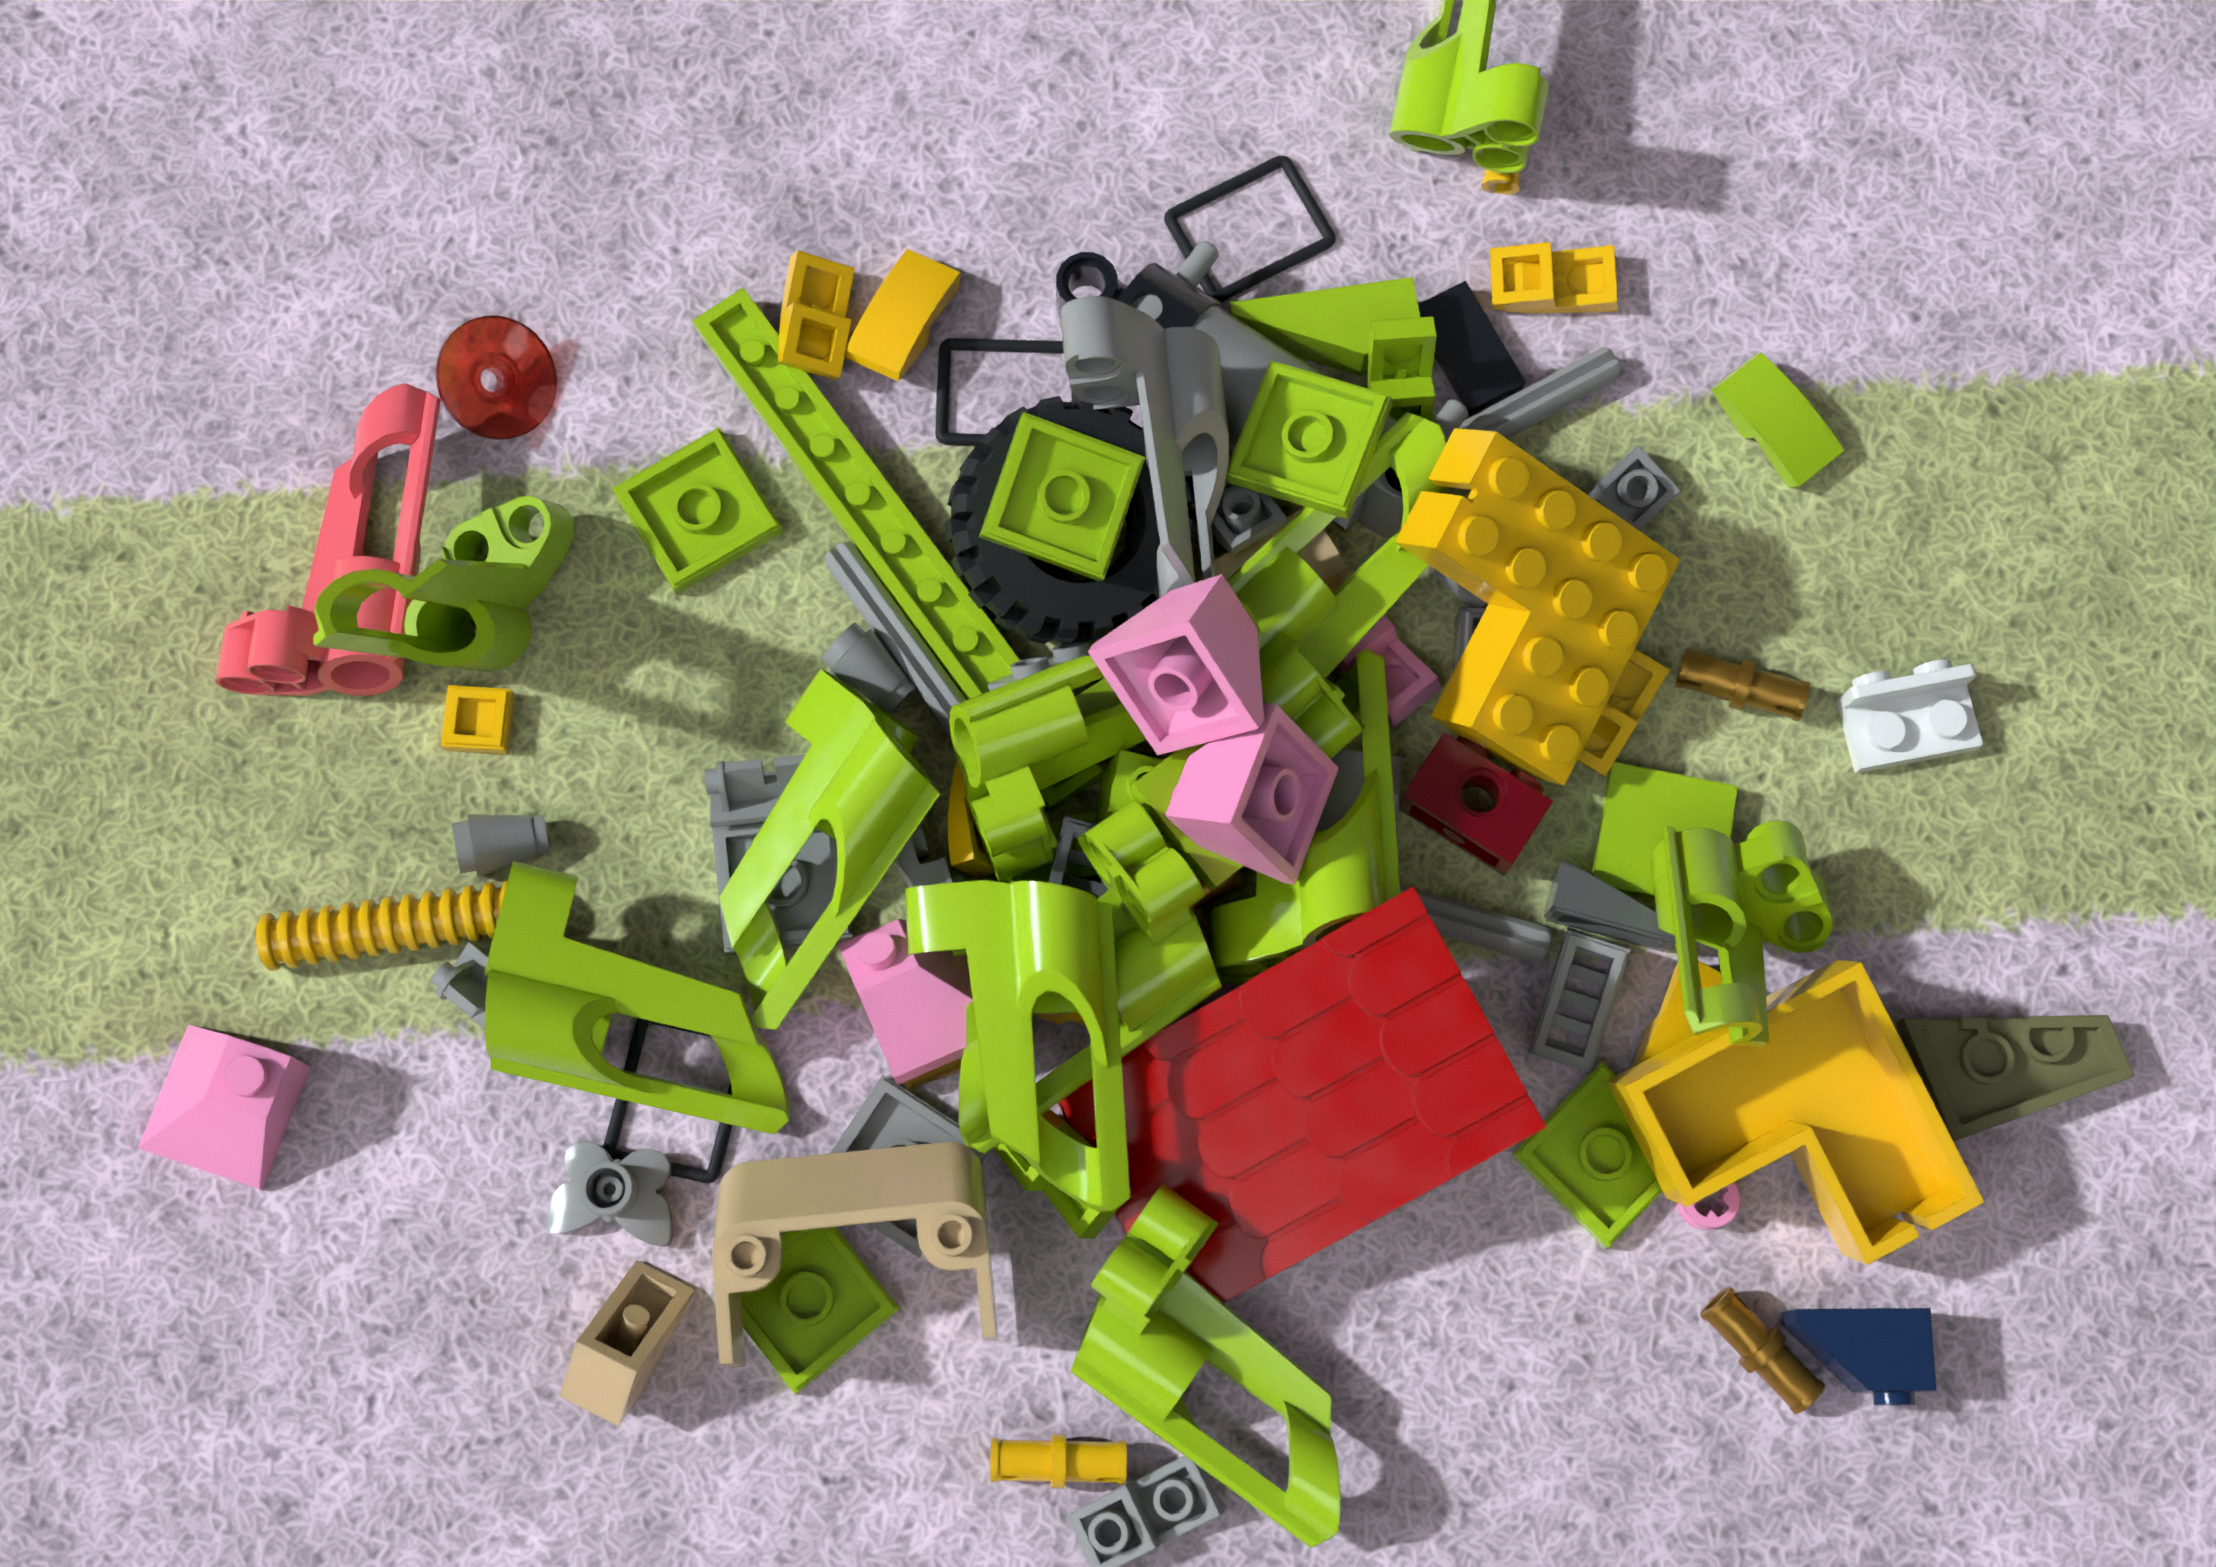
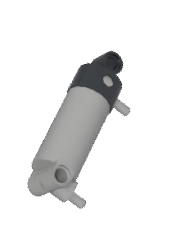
(1243, 354)

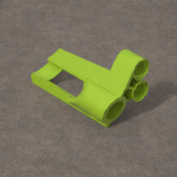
(1456, 104)
(458, 585)
(855, 788)
(1732, 903)
(1030, 955)
(1156, 1333)

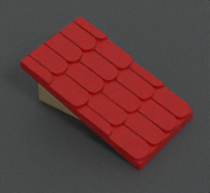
(1317, 1097)

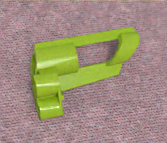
(1308, 625)
(1027, 740)
(1345, 867)
(1158, 958)
(556, 999)

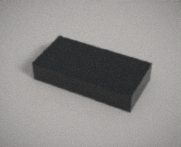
(1471, 350)

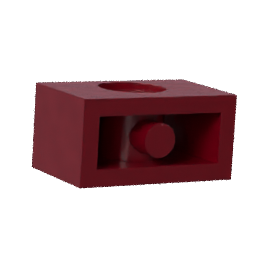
(1490, 836)

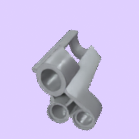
(1176, 377)

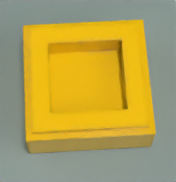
(477, 719)

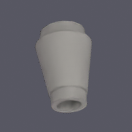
(868, 668)
(495, 841)

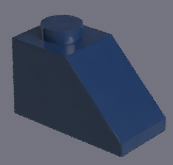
(1871, 1348)

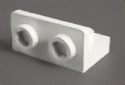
(1909, 716)

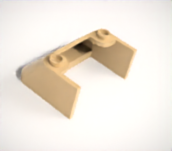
(924, 1182)

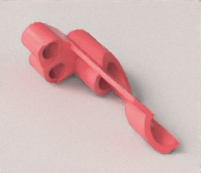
(275, 648)

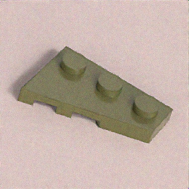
(2011, 1067)

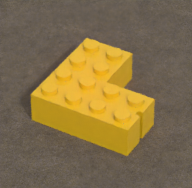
(1562, 594)
(1825, 1090)

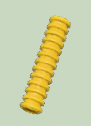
(378, 926)

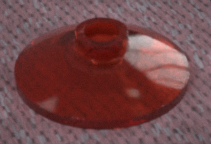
(522, 371)

